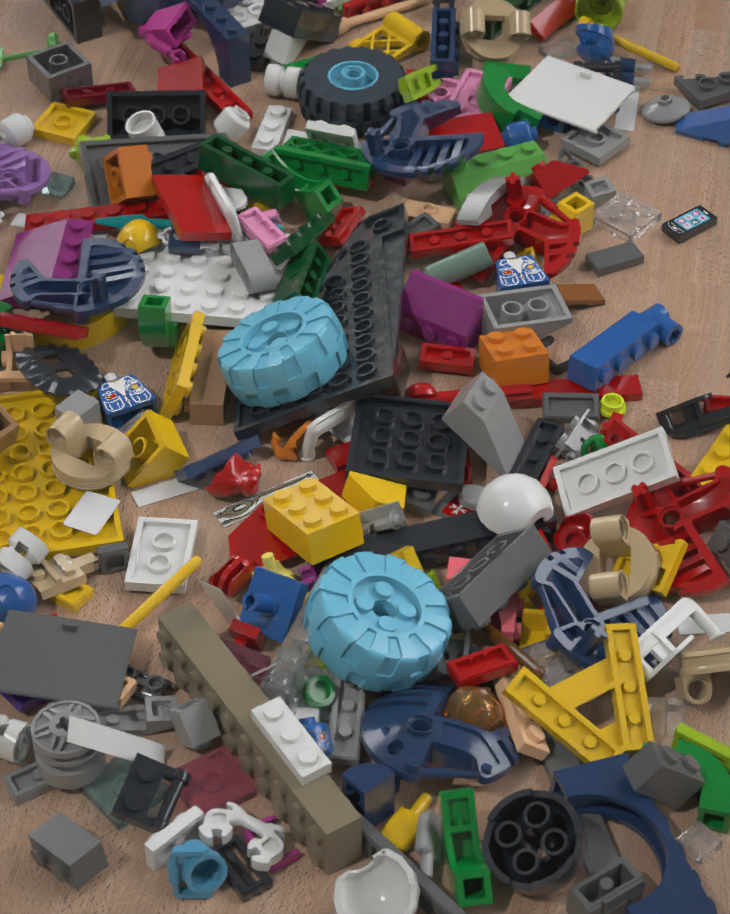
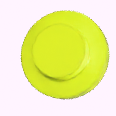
(611, 403)

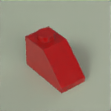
(555, 176)

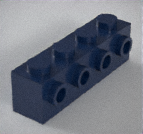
(445, 43)

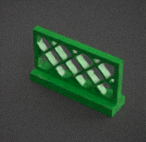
(326, 160)

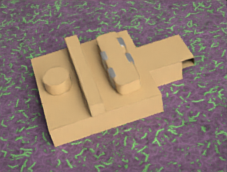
(62, 573)

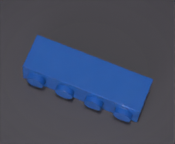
(613, 351)

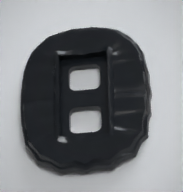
(44, 377)

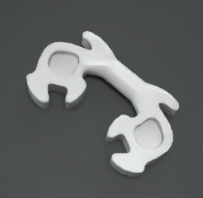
(266, 850)

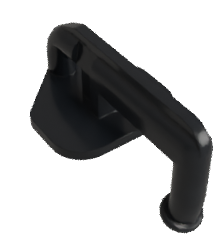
(695, 421)

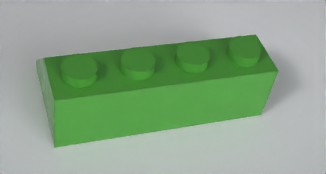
(483, 166)

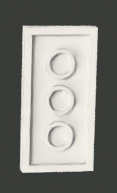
(608, 474)

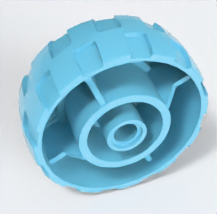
(283, 351)
(377, 622)

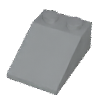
(530, 307)
(486, 423)

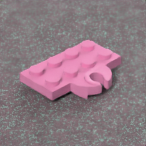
(462, 91)

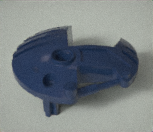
(411, 150)
(105, 281)
(571, 616)
(409, 732)

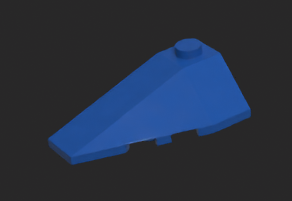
(707, 124)

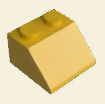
(155, 450)

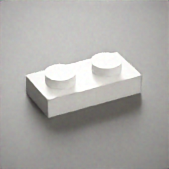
(182, 829)

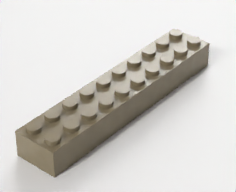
(207, 669)

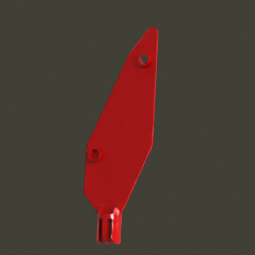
(253, 540)

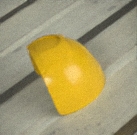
(139, 235)

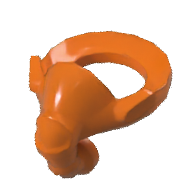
(289, 451)

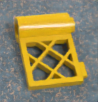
(399, 32)

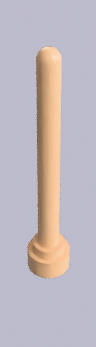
(346, 23)

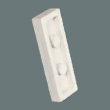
(272, 128)
(291, 741)

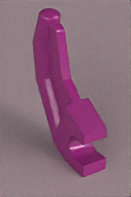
(310, 574)

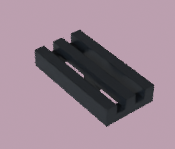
(252, 886)

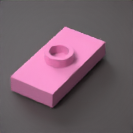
(260, 227)

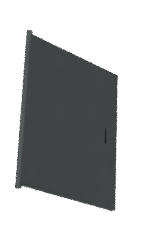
(64, 658)

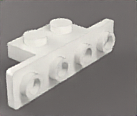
(329, 133)

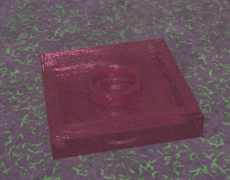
(216, 781)

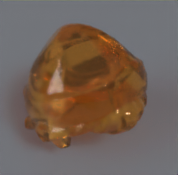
(476, 707)

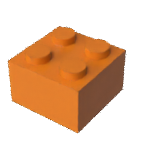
(129, 174)
(514, 357)

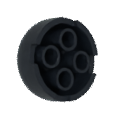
(524, 828)

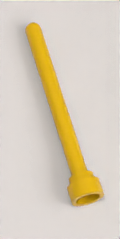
(638, 50)
(162, 592)

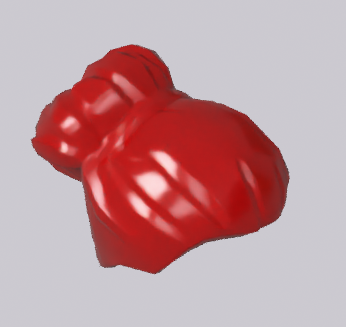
(235, 478)
(573, 531)

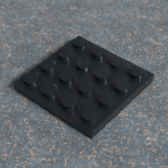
(406, 443)

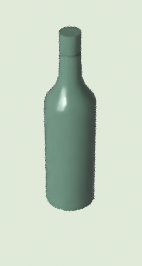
(460, 264)

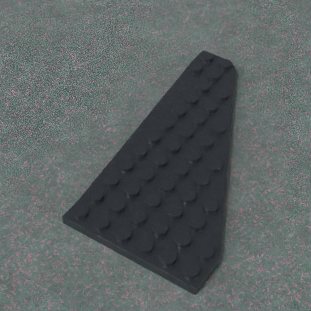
(366, 296)

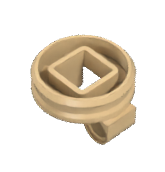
(515, 29)
(72, 438)
(615, 538)
(697, 666)

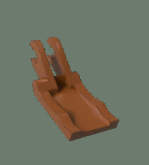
(580, 294)

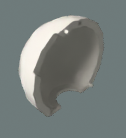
(513, 503)
(378, 888)

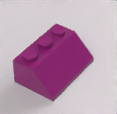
(441, 312)

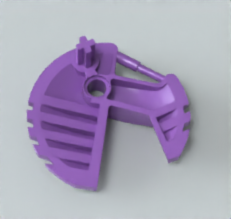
(21, 174)

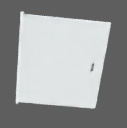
(571, 93)

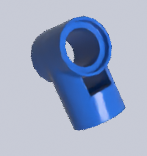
(669, 330)

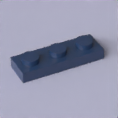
(217, 460)

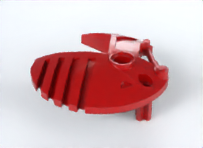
(548, 236)
(695, 514)

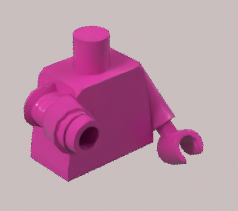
(168, 29)

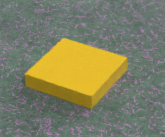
(64, 123)

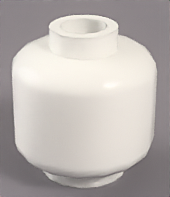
(233, 122)
(16, 130)

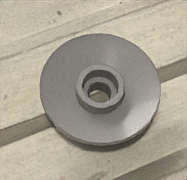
(665, 109)

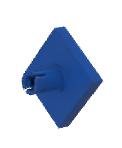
(273, 602)

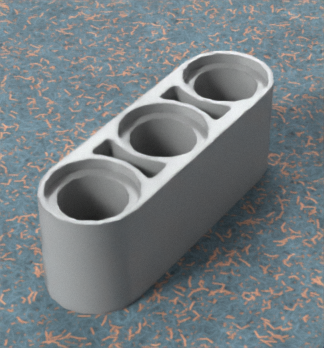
(253, 266)

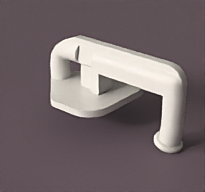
(229, 202)
(337, 421)
(655, 638)

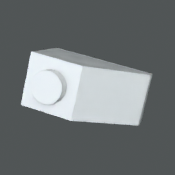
(282, 48)

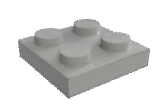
(595, 147)

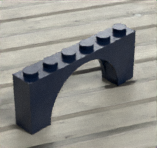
(228, 39)
(605, 790)

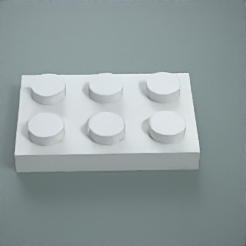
(159, 552)

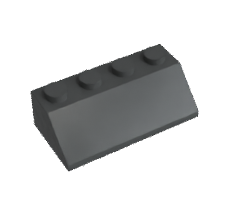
(493, 577)

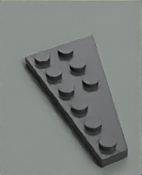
(94, 150)

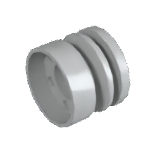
(58, 761)

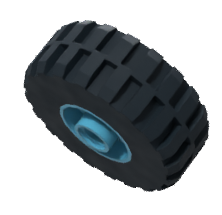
(351, 88)

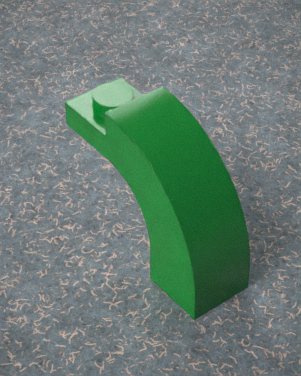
(493, 98)
(156, 322)
(715, 794)
(462, 849)

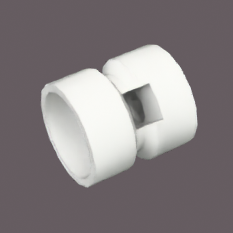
(279, 81)
(143, 125)
(11, 559)
(14, 739)

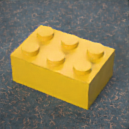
(313, 521)

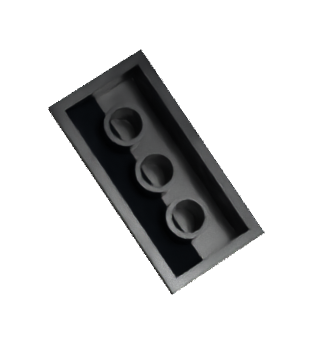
(176, 110)

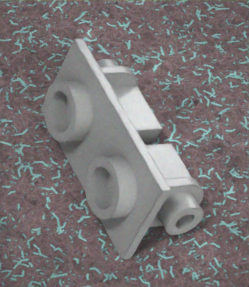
(581, 429)
(383, 518)

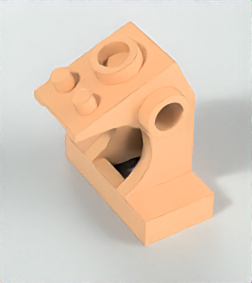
(12, 380)

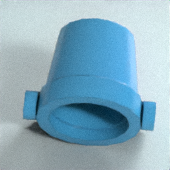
(200, 868)

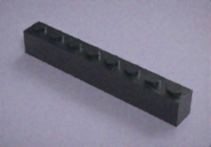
(438, 539)

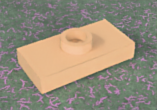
(441, 214)

